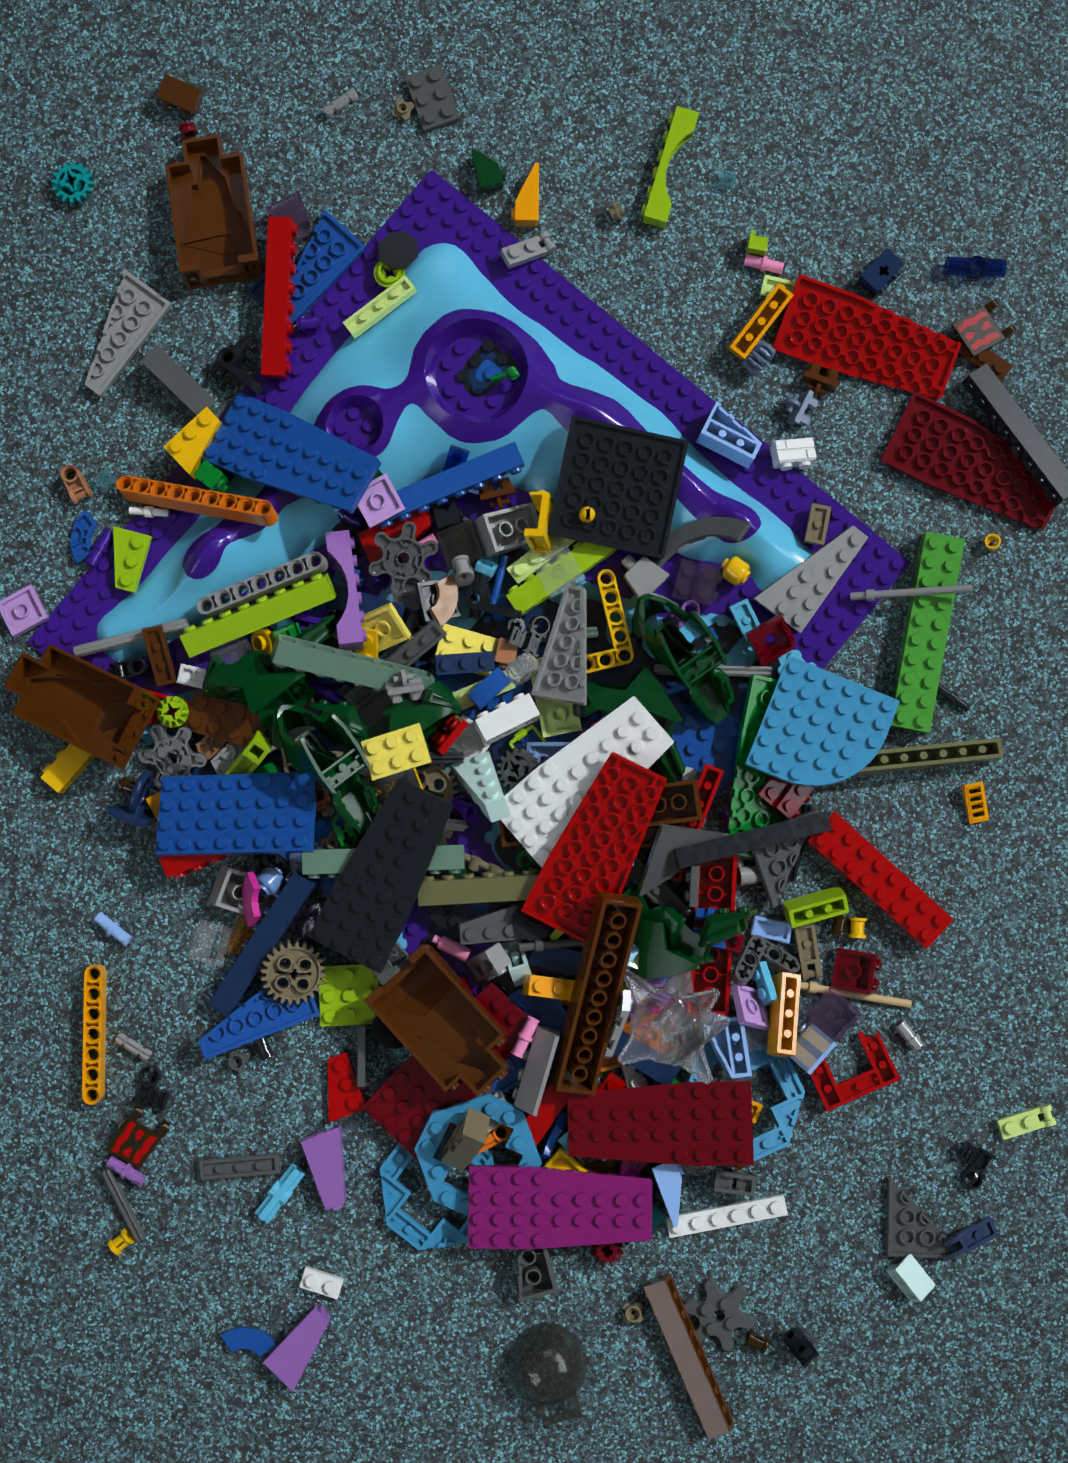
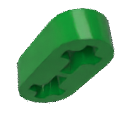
(339, 832)

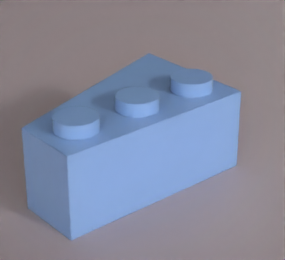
(728, 437)

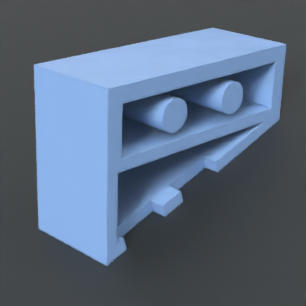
(732, 1051)

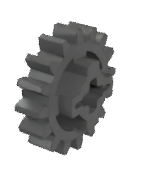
(510, 767)

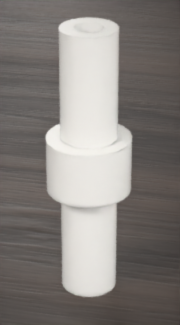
(149, 511)

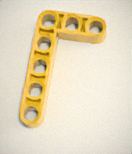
(613, 628)

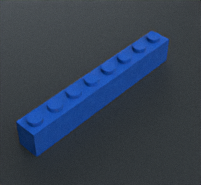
(457, 481)

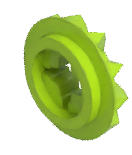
(380, 275)
(180, 716)

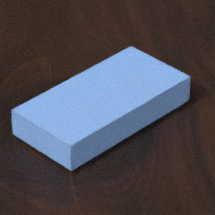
(771, 929)

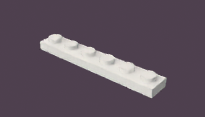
(728, 1215)

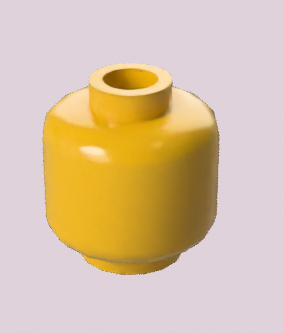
(735, 570)

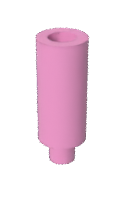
(452, 947)

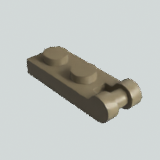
(808, 951)

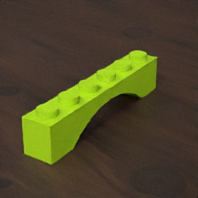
(681, 130)
(251, 755)

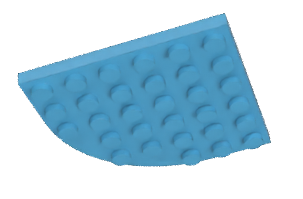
(819, 727)

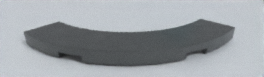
(697, 530)

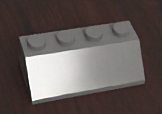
(537, 1069)

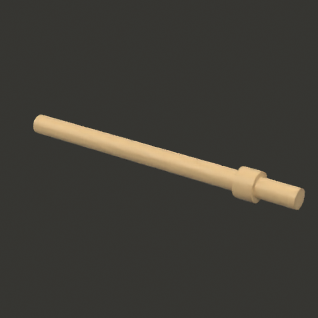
(814, 988)

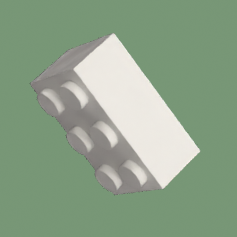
(506, 719)

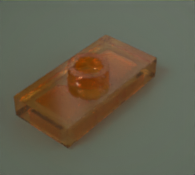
(239, 935)

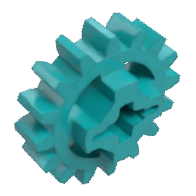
(64, 181)

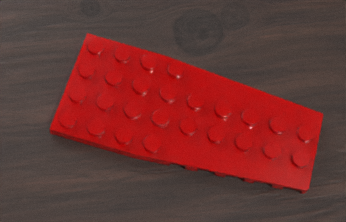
(863, 340)
(596, 846)

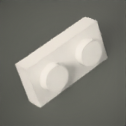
(321, 1282)

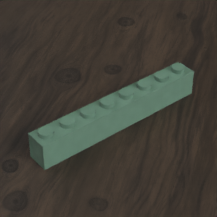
(341, 664)
(334, 860)

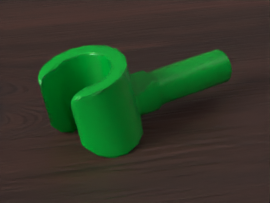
(511, 372)

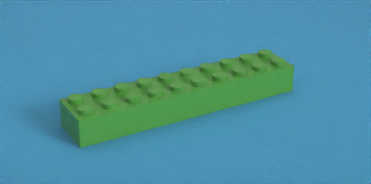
(926, 632)

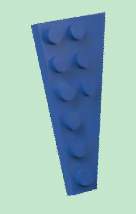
(323, 262)
(257, 1019)

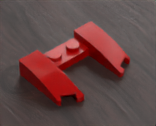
(881, 1075)

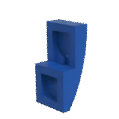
(489, 688)

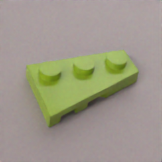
(129, 557)

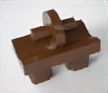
(820, 383)
(506, 490)

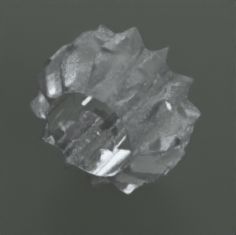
(522, 668)

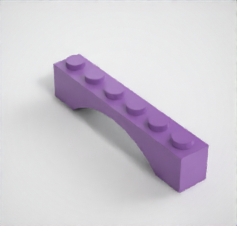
(339, 552)

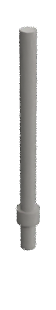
(871, 594)

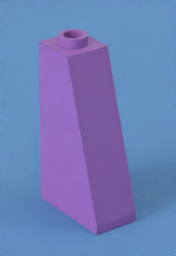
(326, 1163)
(296, 1348)

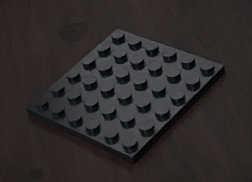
(625, 478)

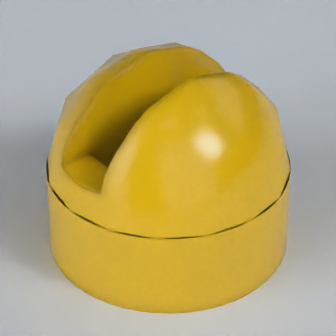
(582, 514)
(989, 539)

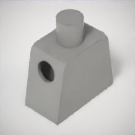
(643, 575)

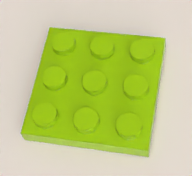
(344, 995)

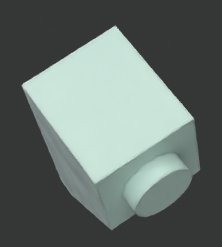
(519, 965)

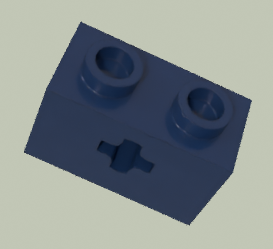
(886, 263)

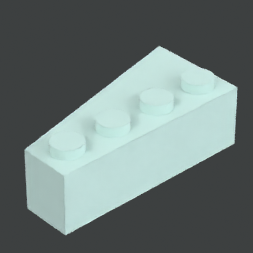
(482, 784)

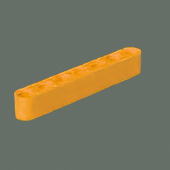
(88, 1041)

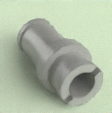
(908, 1034)

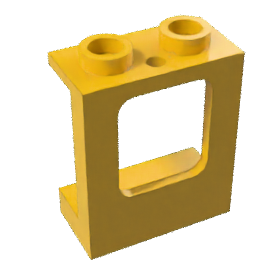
(538, 538)

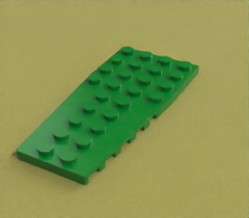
(746, 808)

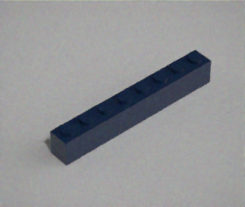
(265, 936)

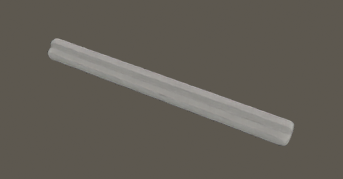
(125, 639)
(731, 671)

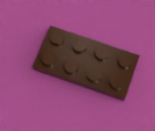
(223, 719)

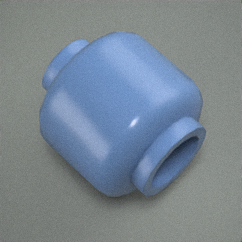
(270, 881)

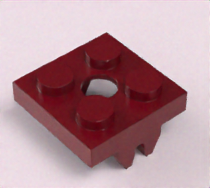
(783, 642)

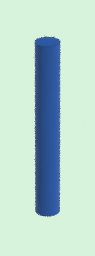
(499, 579)

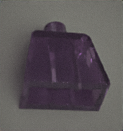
(292, 207)

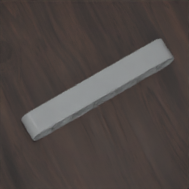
(253, 583)

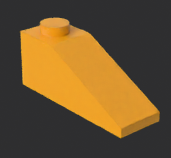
(527, 203)

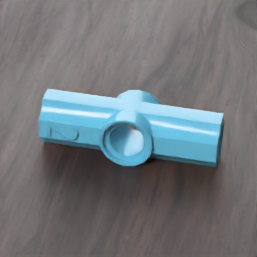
(280, 1192)

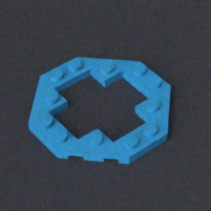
(783, 1114)
(435, 1172)
(396, 1193)

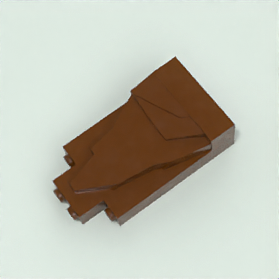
(213, 215)
(81, 704)
(441, 1023)

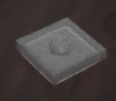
(558, 571)

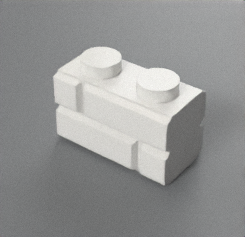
(793, 453)

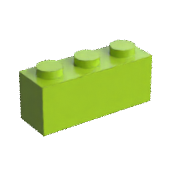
(815, 906)

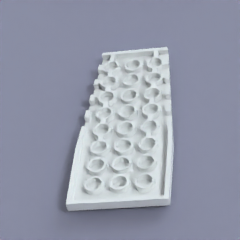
(554, 790)

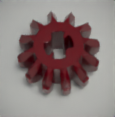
(607, 1257)

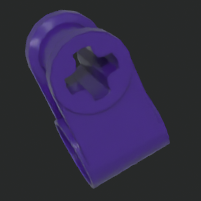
(465, 808)

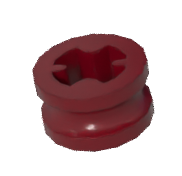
(188, 130)

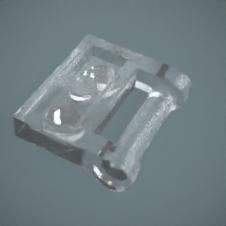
(204, 941)

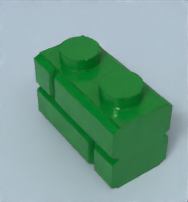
(212, 478)

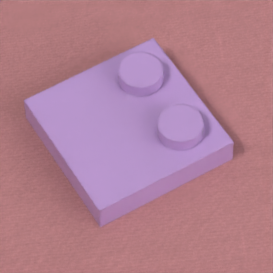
(380, 501)
(23, 611)
(749, 1007)

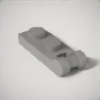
(528, 250)

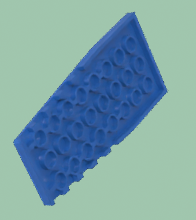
(290, 455)

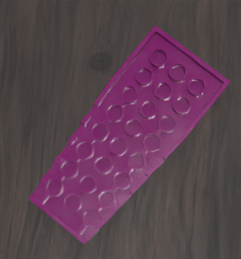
(555, 1208)

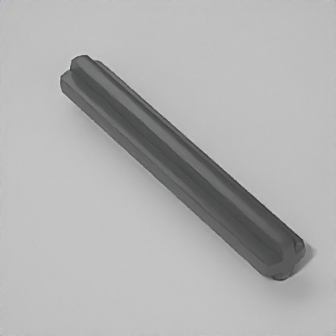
(123, 1205)

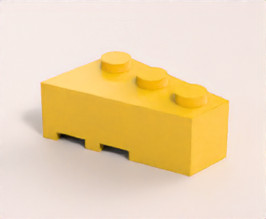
(192, 441)

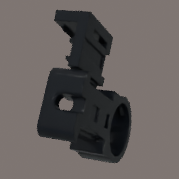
(528, 641)
(147, 1092)
(977, 1159)

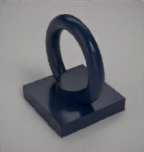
(134, 809)

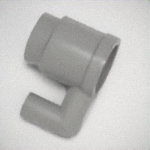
(746, 874)

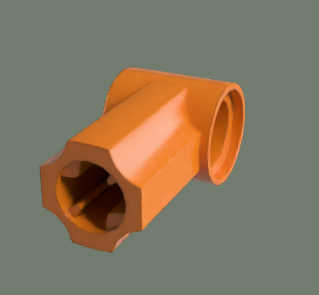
(492, 1140)

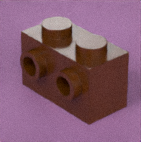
(181, 94)

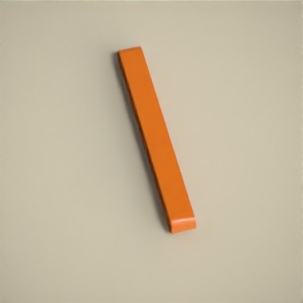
(197, 500)

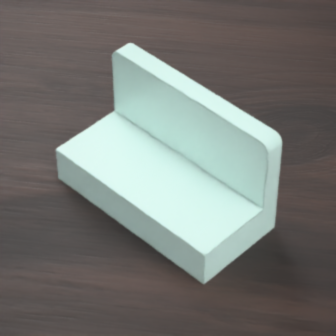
(911, 1279)

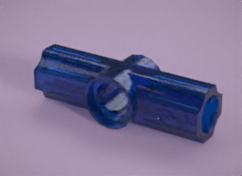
(987, 267)

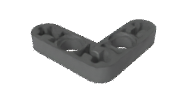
(762, 954)

